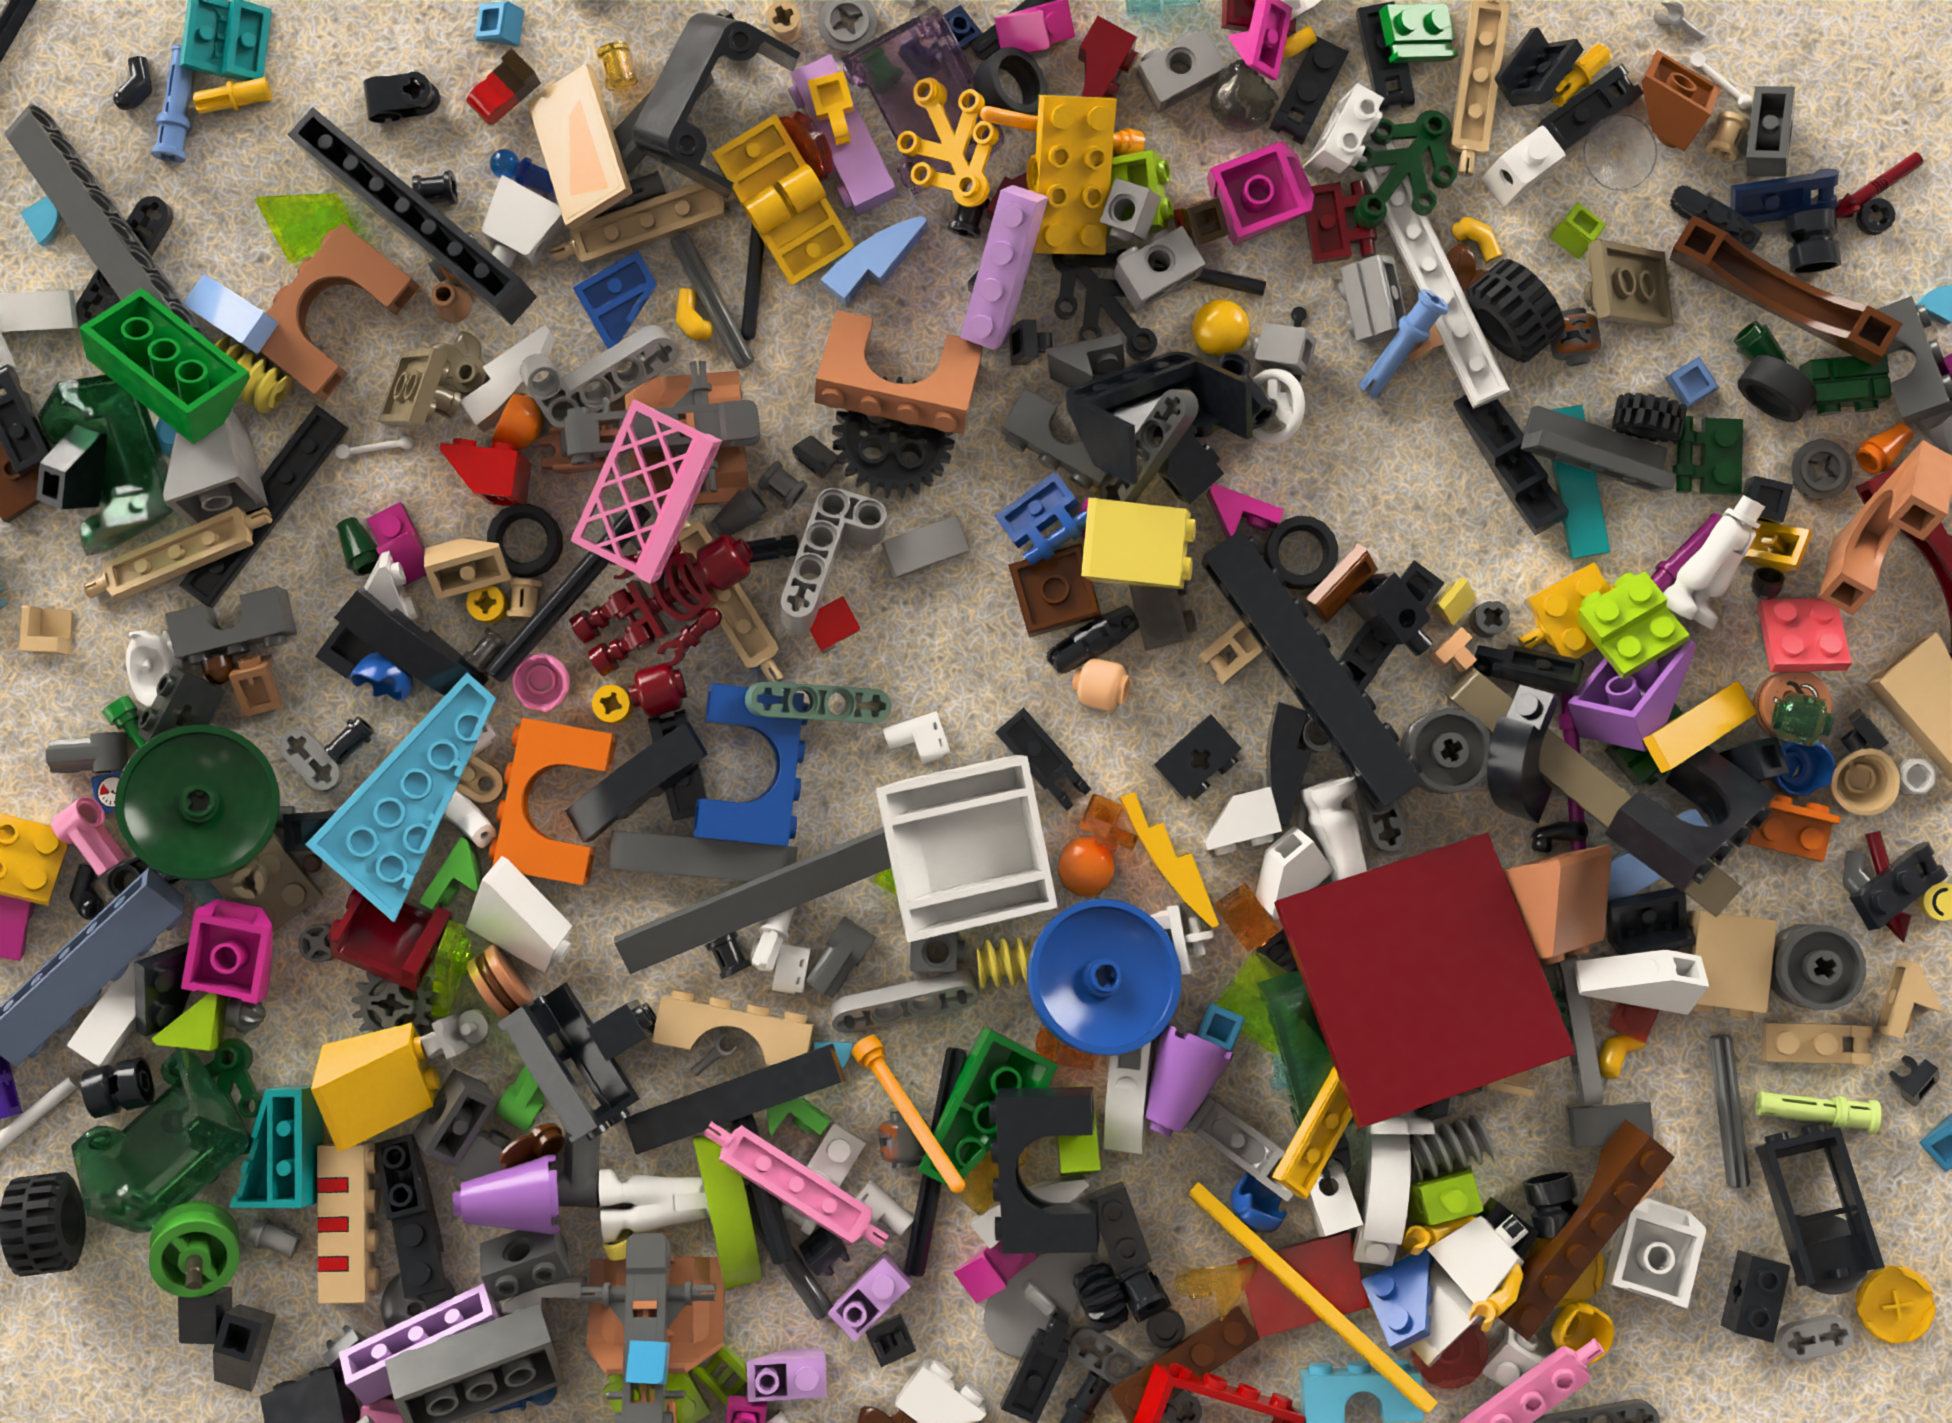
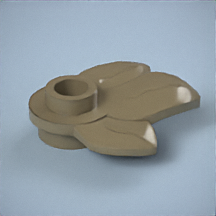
(463, 357)

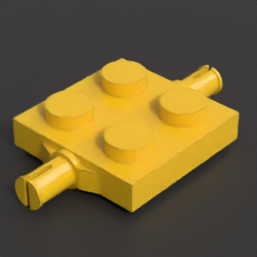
(1558, 609)

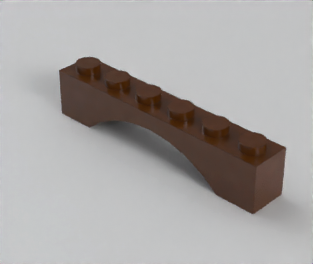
(1734, 267)
(1624, 1174)

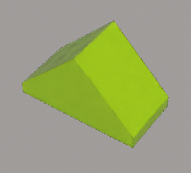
(198, 1027)

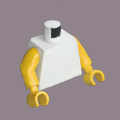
(1477, 1260)

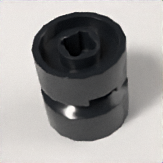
(1813, 241)
(118, 1087)
(1553, 1201)

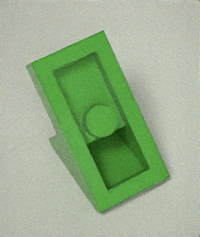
(461, 866)
(806, 1115)

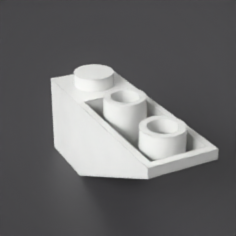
(1645, 979)

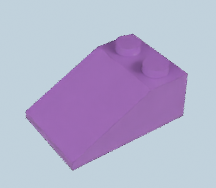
(1630, 708)

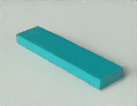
(1580, 494)

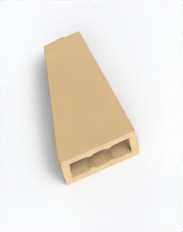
(1919, 696)

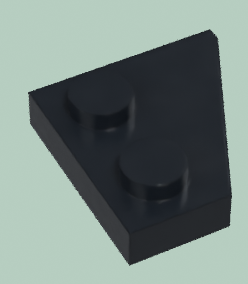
(159, 990)

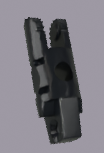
(1692, 202)
(1093, 639)

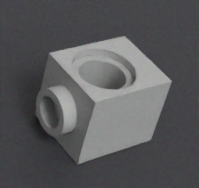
(1123, 196)
(1284, 348)

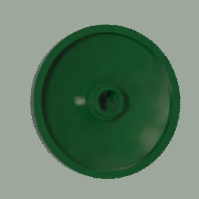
(197, 802)

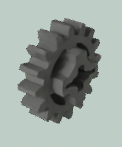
(389, 1016)

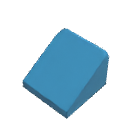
(499, 23)
(1220, 1027)
(1939, 1143)
(648, 1362)

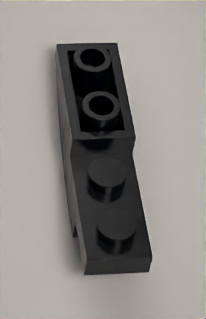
(412, 1215)

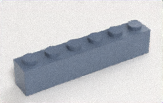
(87, 964)

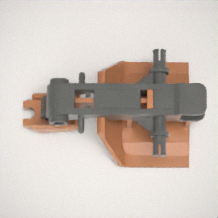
(699, 400)
(656, 1301)

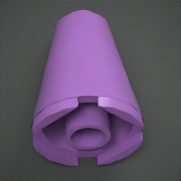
(1182, 1078)
(512, 1198)

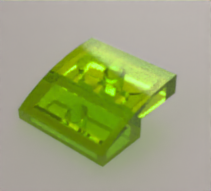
(1243, 998)

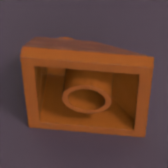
(1676, 100)

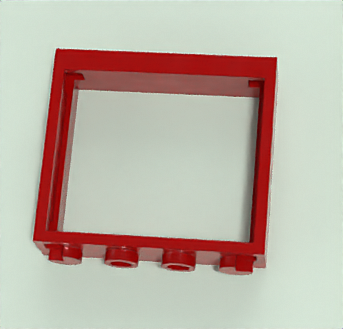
(1164, 1378)

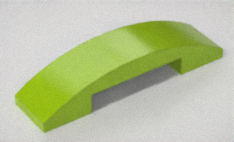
(728, 1215)

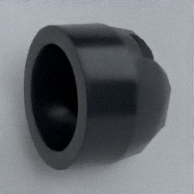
(1767, 582)

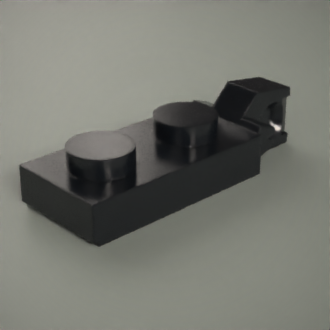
(1530, 667)
(1038, 1370)

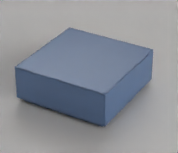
(1692, 382)

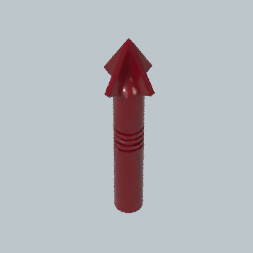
(1851, 203)
(1900, 923)

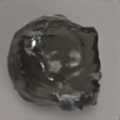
(1242, 98)

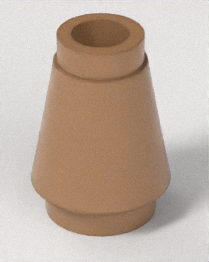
(456, 307)

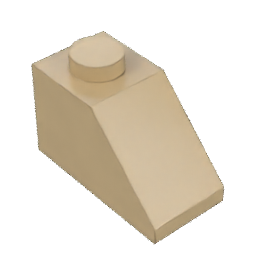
(464, 566)

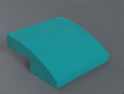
(225, 38)

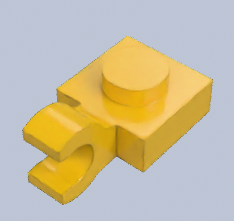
(831, 102)

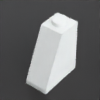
(519, 917)

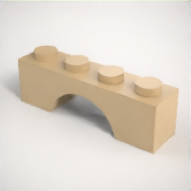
(684, 1021)

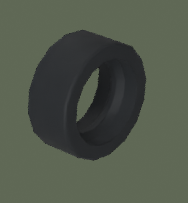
(1022, 68)
(1777, 388)
(1321, 532)
(554, 538)

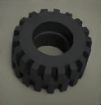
(1515, 310)
(42, 1224)

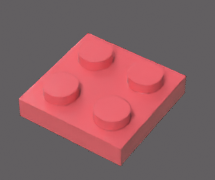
(1803, 635)

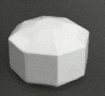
(1916, 776)

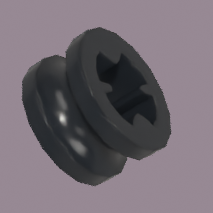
(1877, 205)

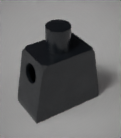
(1392, 611)

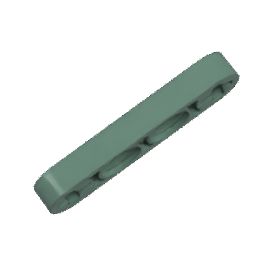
(818, 705)

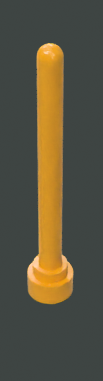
(1125, 141)
(870, 1054)

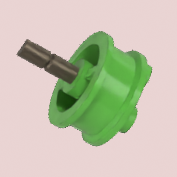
(194, 1249)

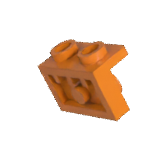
(1796, 829)

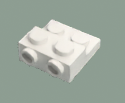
(1344, 131)

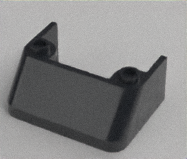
(662, 124)
(1117, 404)

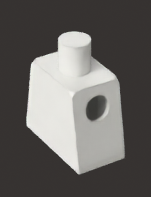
(1526, 163)
(520, 223)
(1335, 1211)

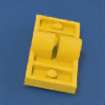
(1073, 171)
(783, 199)
(29, 859)

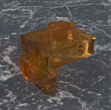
(1101, 820)
(1246, 917)
(1059, 1053)

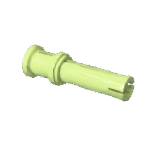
(1836, 1112)

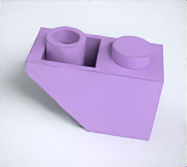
(870, 1296)
(787, 1375)

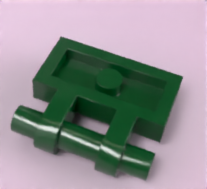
(1720, 456)

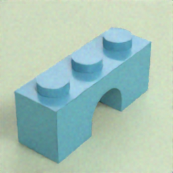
(1327, 1390)

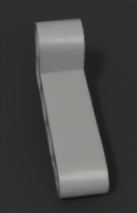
(602, 369)
(821, 560)

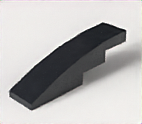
(1514, 468)
(405, 643)
(636, 781)

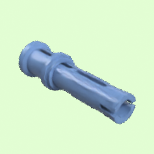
(173, 120)
(1413, 329)

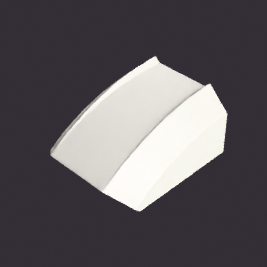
(1657, 1253)
(1448, 1315)

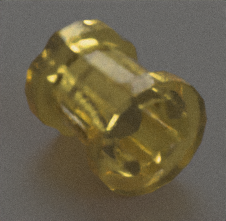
(617, 66)

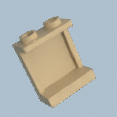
(1736, 961)

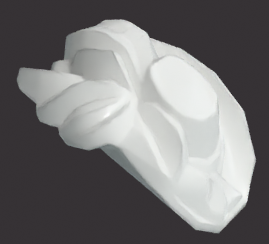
(147, 661)

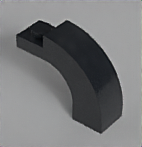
(1515, 754)

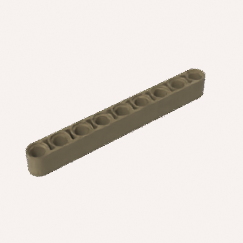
(1577, 777)

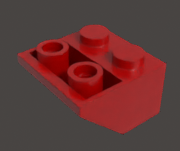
(493, 473)

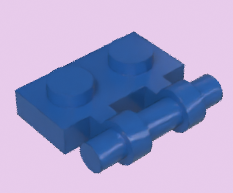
(1037, 511)

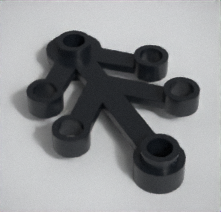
(1099, 293)

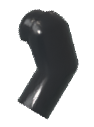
(1557, 831)

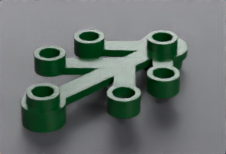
(1406, 162)
(237, 1073)

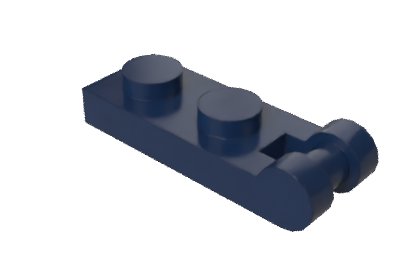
(1784, 196)

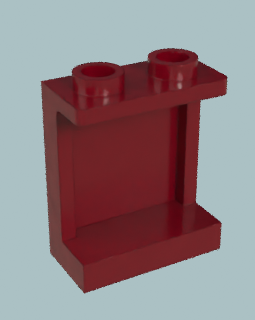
(389, 949)

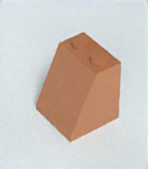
(1563, 901)

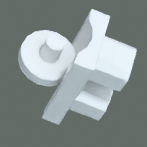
(1172, 922)

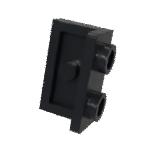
(1536, 68)
(1649, 922)

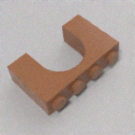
(339, 261)
(935, 402)
(1909, 500)

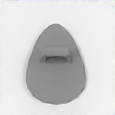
(1032, 1299)

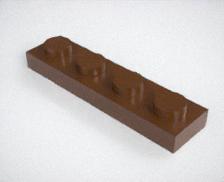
(1199, 1352)

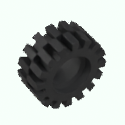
(1649, 417)

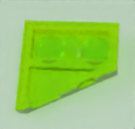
(303, 220)
(450, 967)

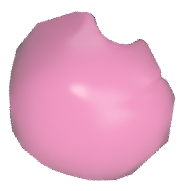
(536, 673)

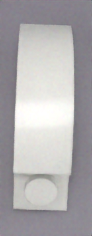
(1384, 1198)

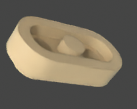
(472, 777)

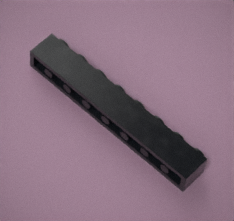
(413, 216)
(1311, 670)

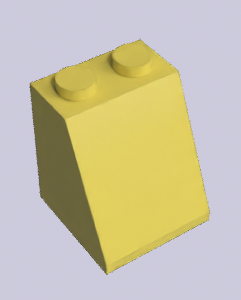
(1137, 544)

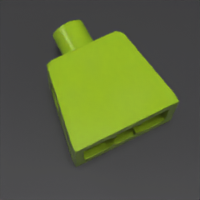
(1079, 1153)
(1444, 1197)

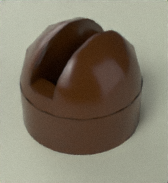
(217, 669)

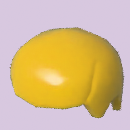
(1220, 327)
(1579, 1325)

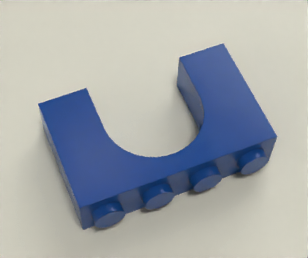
(769, 816)

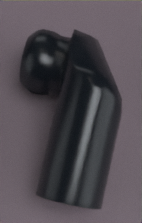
(137, 87)
(83, 893)

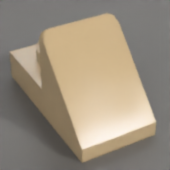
(1906, 988)

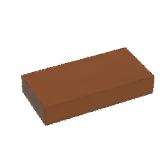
(1341, 583)

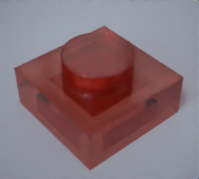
(1632, 1021)

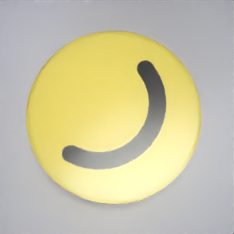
(1937, 902)
(617, 1249)

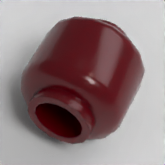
(658, 689)

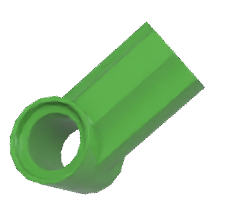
(521, 1102)

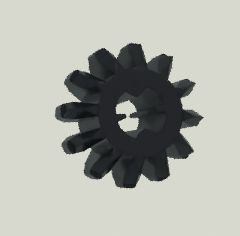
(1101, 1297)

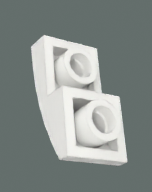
(37, 310)

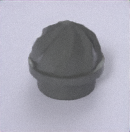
(244, 1015)

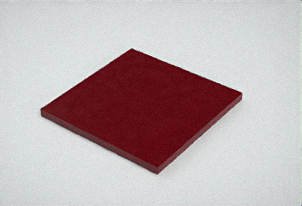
(1423, 979)

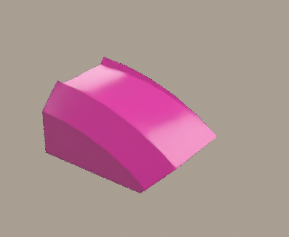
(1261, 191)
(229, 951)

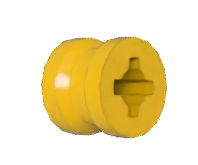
(495, 604)
(619, 707)

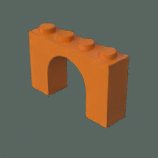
(539, 749)

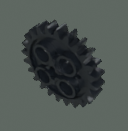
(890, 470)

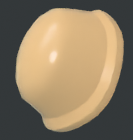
(1866, 782)

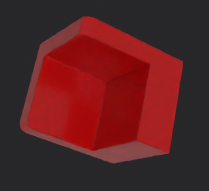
(833, 624)

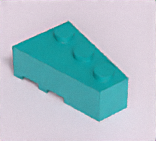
(283, 1151)

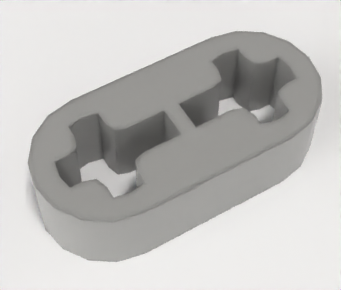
(305, 766)
(1813, 1328)

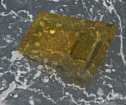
(1225, 1280)

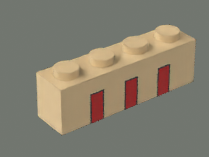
(347, 1223)

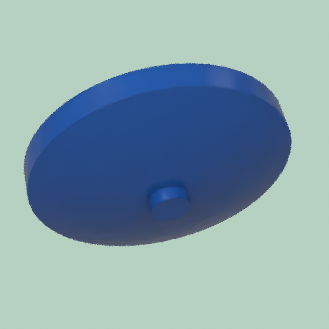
(1104, 977)

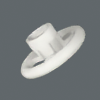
(1289, 404)

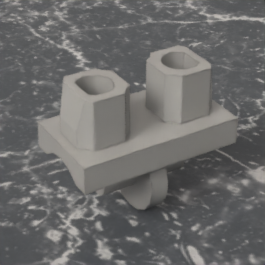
(457, 1033)

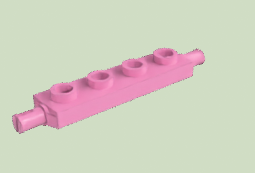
(795, 1185)
(1539, 1387)

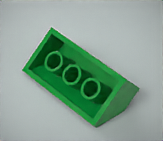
(164, 364)

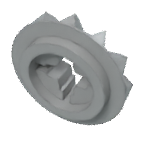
(830, 18)

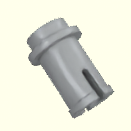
(274, 1238)

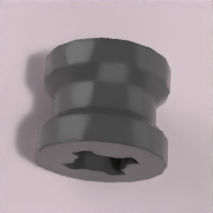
(314, 940)

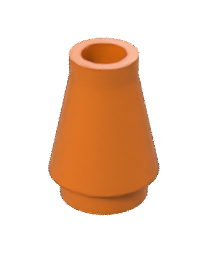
(1882, 450)

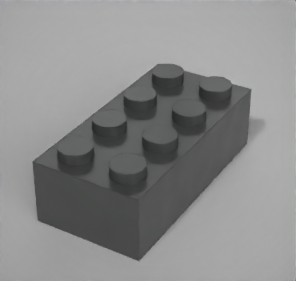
(476, 1369)

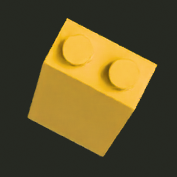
(373, 1083)

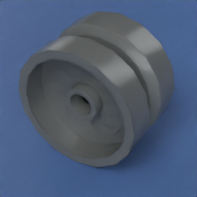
(1467, 745)
(1817, 967)

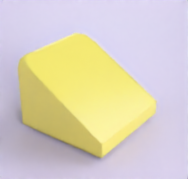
(1455, 601)

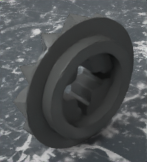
(1837, 465)

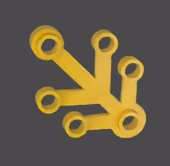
(953, 144)

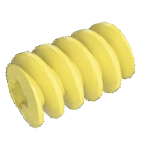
(262, 388)
(1003, 961)

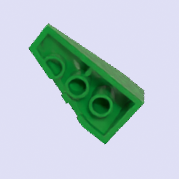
(965, 1123)

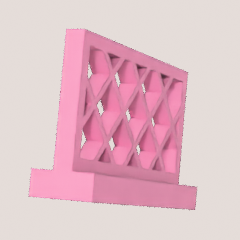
(676, 506)

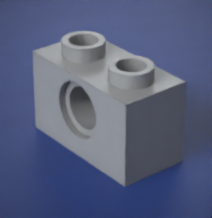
(1169, 88)
(1145, 285)

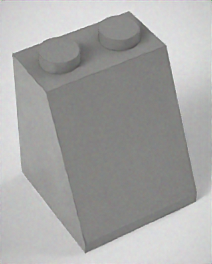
(214, 473)

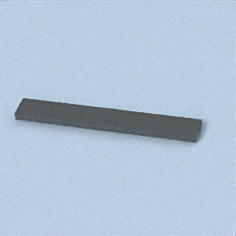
(754, 901)

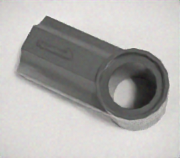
(96, 753)
(844, 951)
(581, 1173)

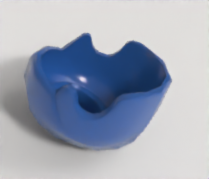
(383, 676)
(1814, 771)
(1256, 1205)

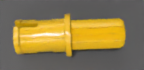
(1582, 73)
(232, 95)

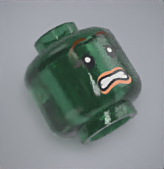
(1801, 719)

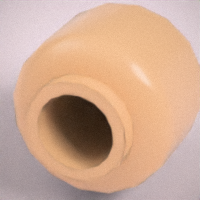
(1102, 684)

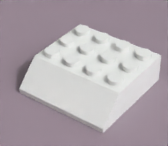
(966, 847)

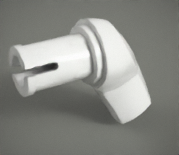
(470, 820)

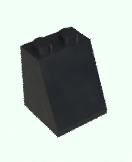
(315, 1399)

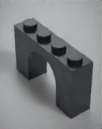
(1686, 851)
(1026, 1220)

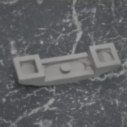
(1239, 1143)

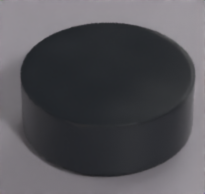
(1165, 1328)

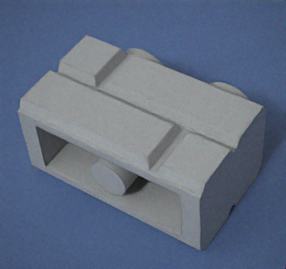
(1372, 298)

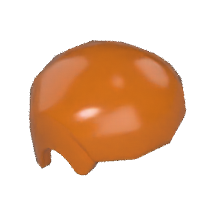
(519, 422)
(1086, 866)

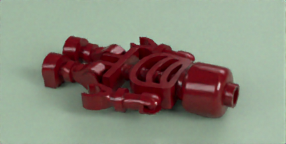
(718, 565)

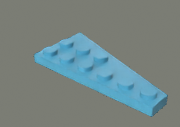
(394, 815)

